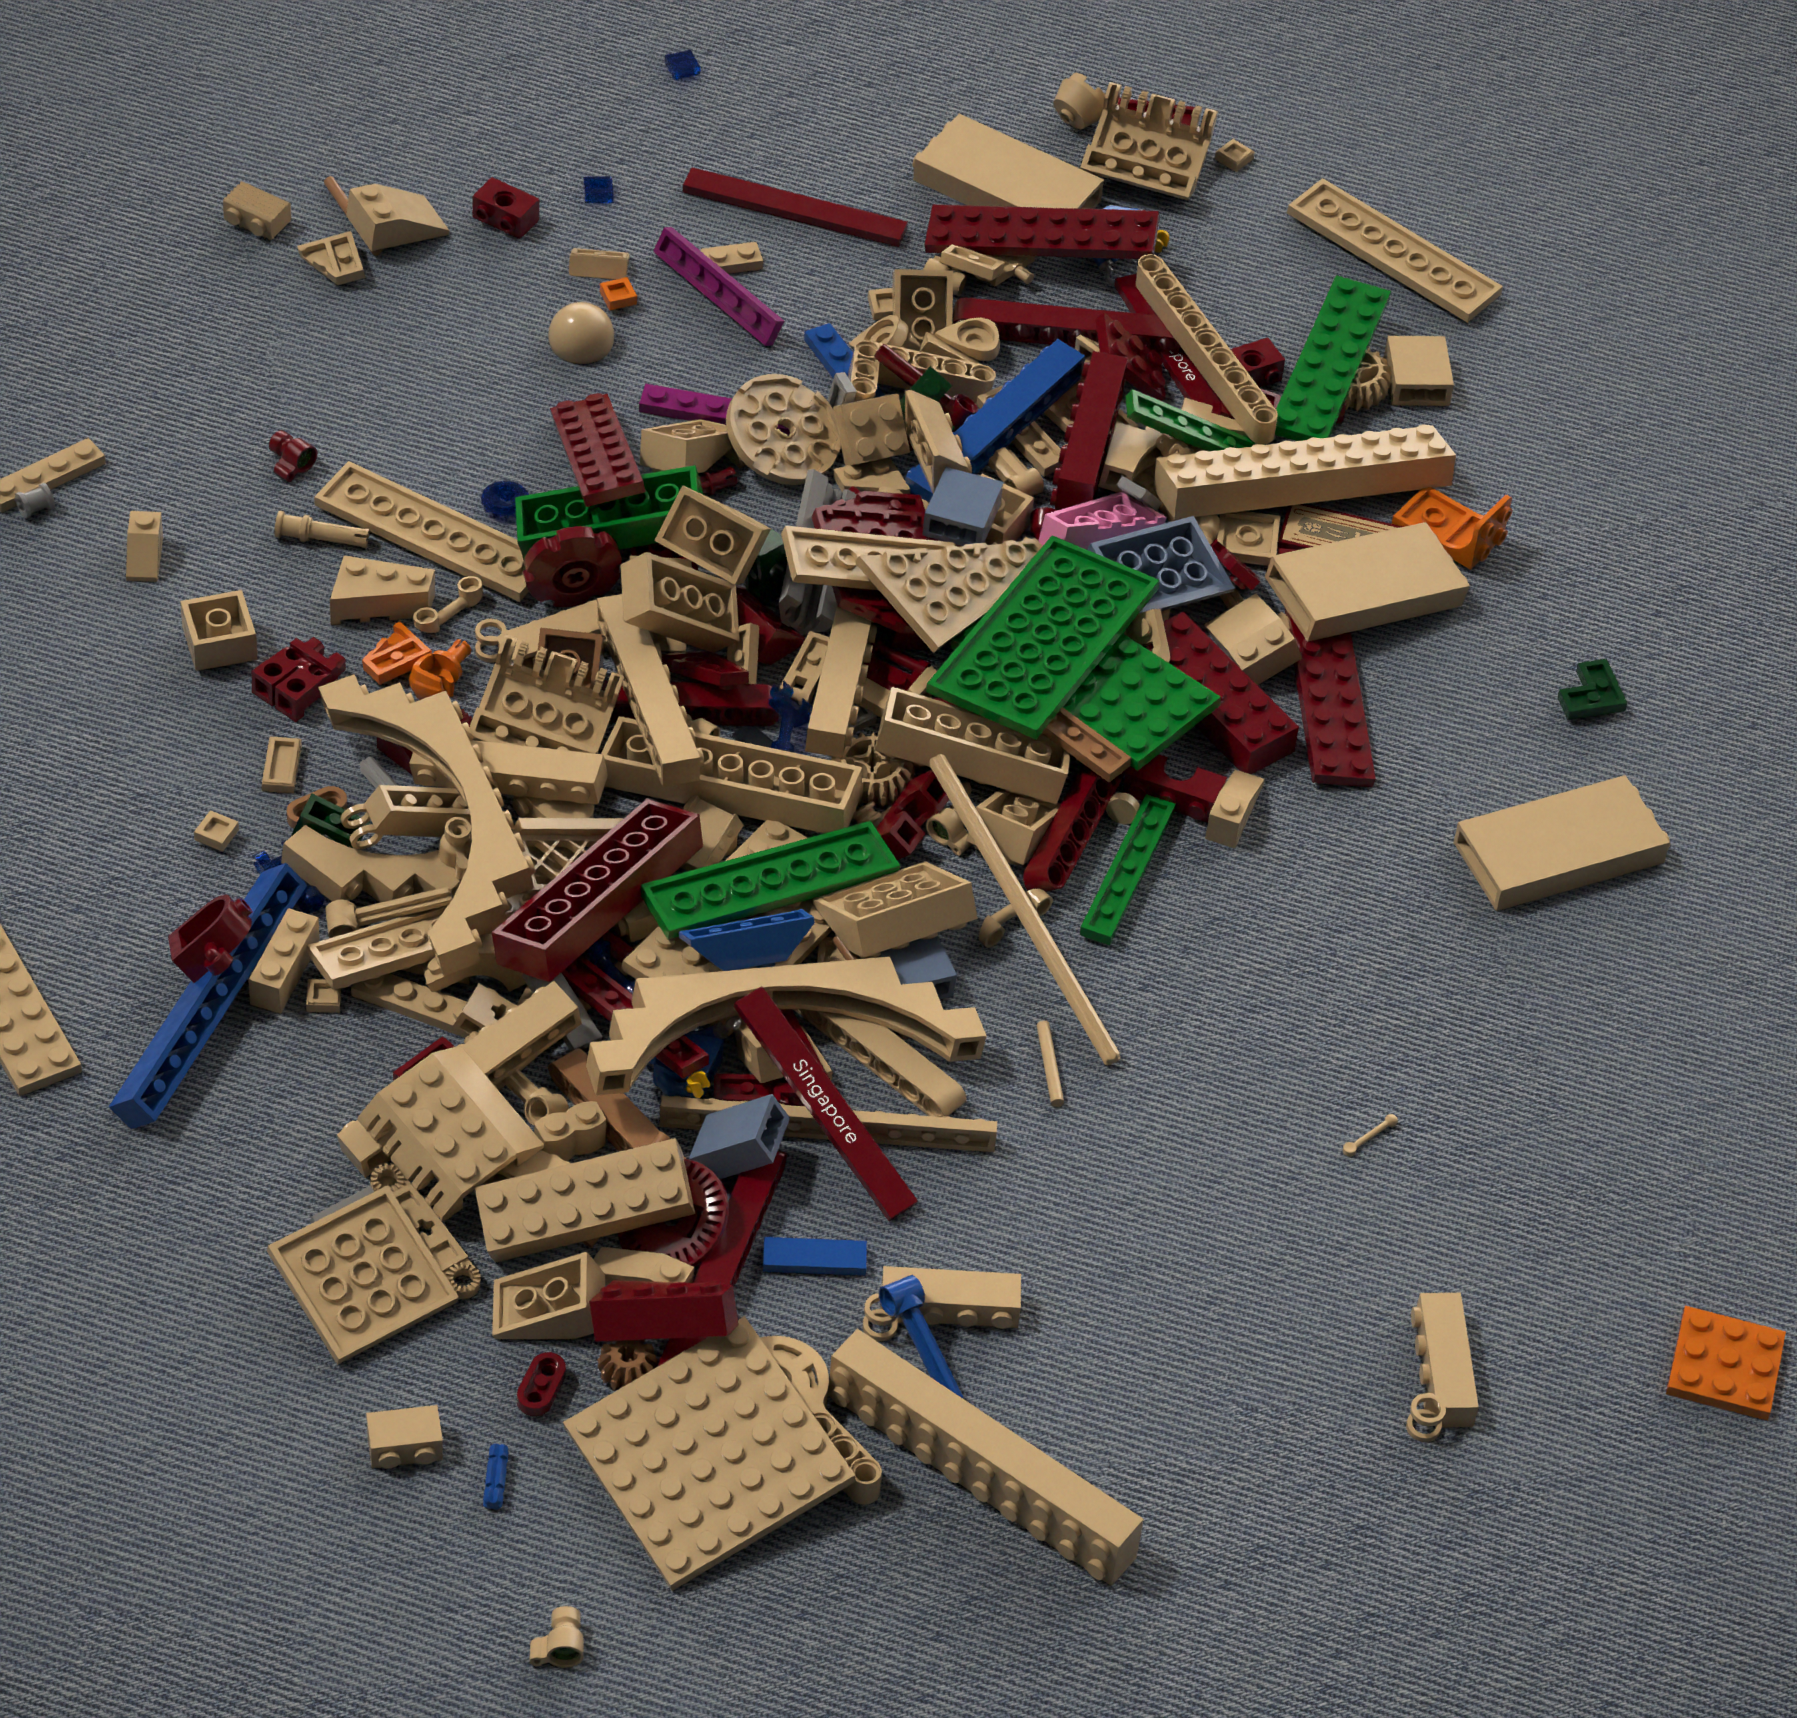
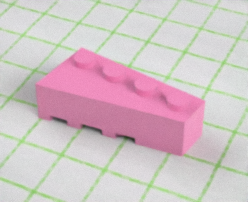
(1099, 520)

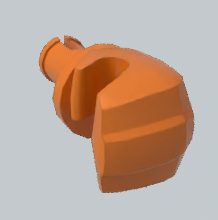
(438, 670)

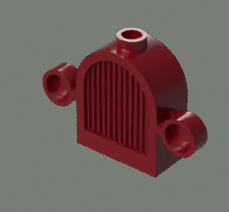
(210, 936)

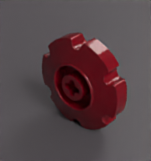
(572, 566)

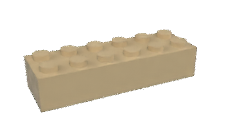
(974, 746)
(584, 1200)

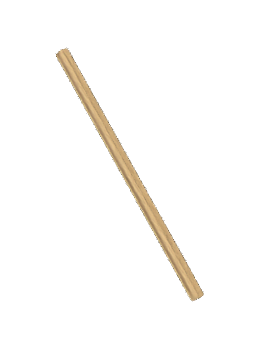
(1025, 910)

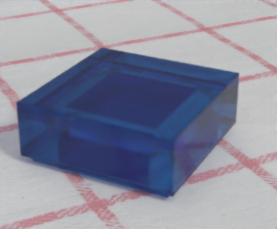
(682, 64)
(598, 189)

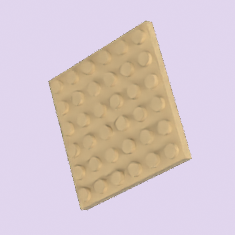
(709, 1453)

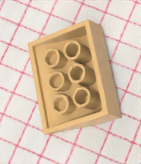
(898, 909)

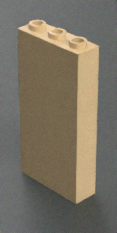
(997, 170)
(1366, 581)
(1561, 842)

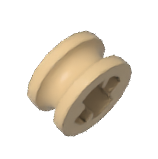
(866, 813)

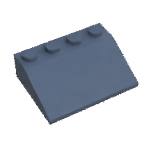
(1174, 555)

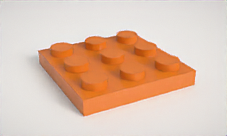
(1726, 1363)

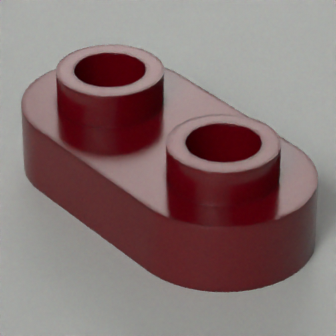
(539, 1386)

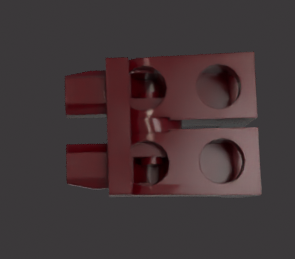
(293, 676)

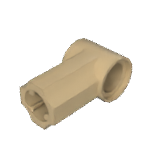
(1015, 473)

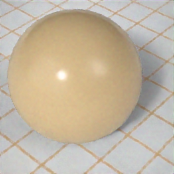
(581, 333)

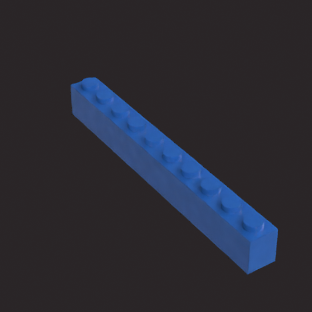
(204, 1005)

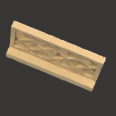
(560, 832)

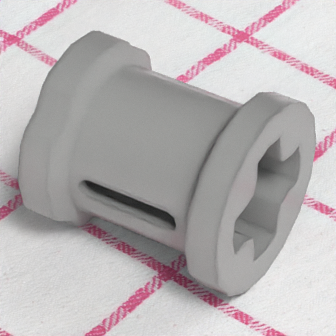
(34, 500)

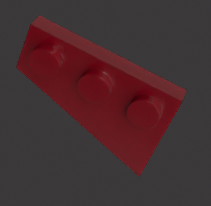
(707, 668)

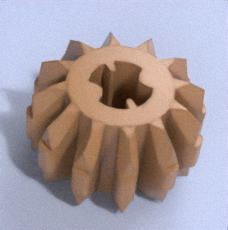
(625, 1361)

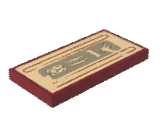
(1314, 526)

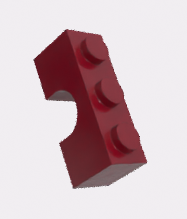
(1192, 796)
(915, 805)

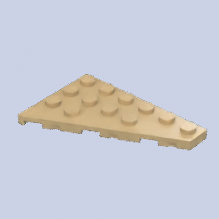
(946, 587)

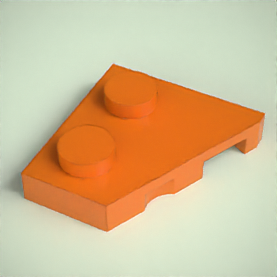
(394, 655)

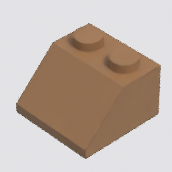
(578, 645)

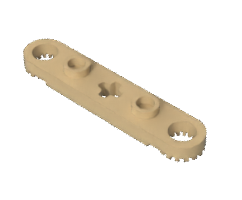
(440, 1243)

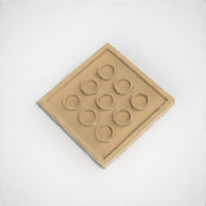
(362, 1274)

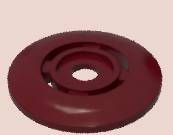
(705, 1229)

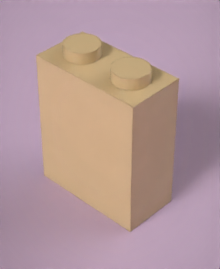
(1419, 370)

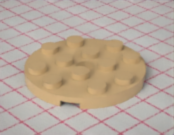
(782, 400)

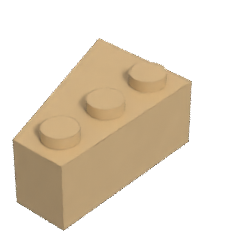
(380, 589)

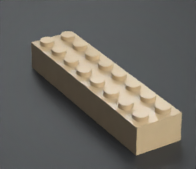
(743, 780)

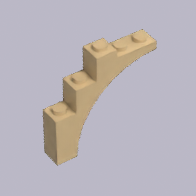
(1136, 449)
(345, 871)

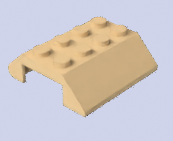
(1149, 145)
(544, 705)
(448, 1128)

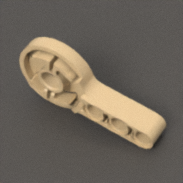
(796, 1362)

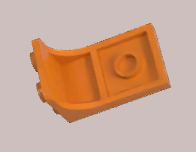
(1460, 530)

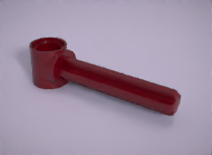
(958, 407)

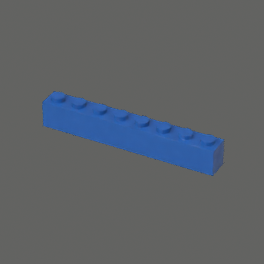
(1011, 409)

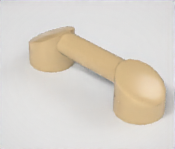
(470, 593)
(991, 929)

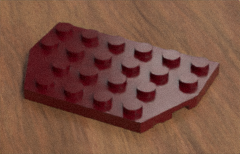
(878, 515)

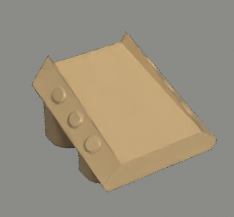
(718, 833)

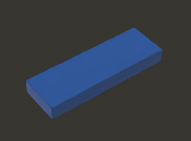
(814, 1256)

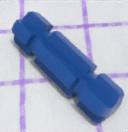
(495, 1476)

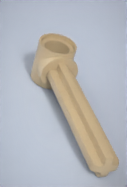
(344, 916)
(534, 1098)

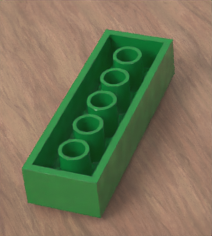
(629, 520)

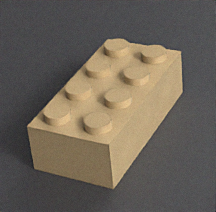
(679, 602)

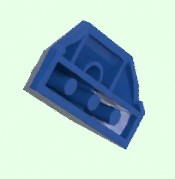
(750, 941)

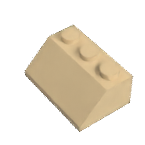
(932, 438)

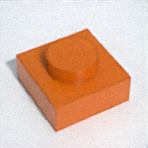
(618, 293)

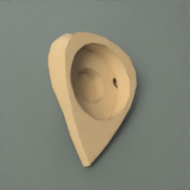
(887, 331)
(973, 337)

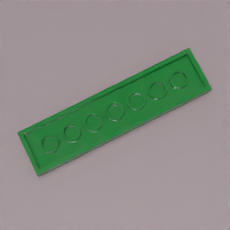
(1330, 359)
(768, 879)

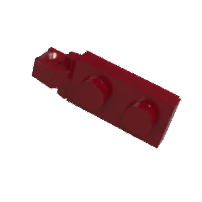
(747, 1088)

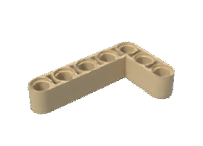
(866, 371)

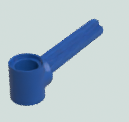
(904, 1300)

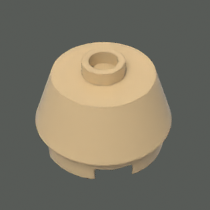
(1078, 102)

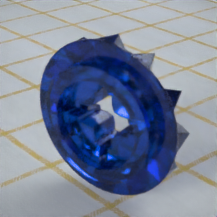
(505, 490)

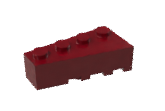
(663, 1310)

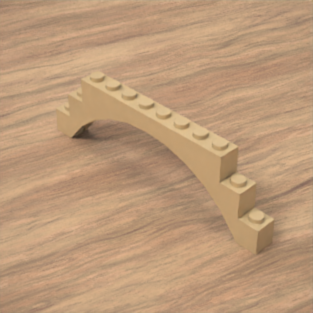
(495, 857)
(856, 988)

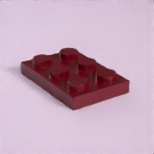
(1143, 364)

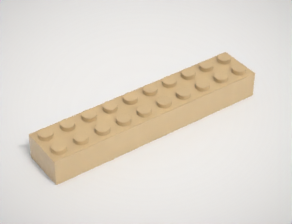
(1303, 471)
(985, 1457)

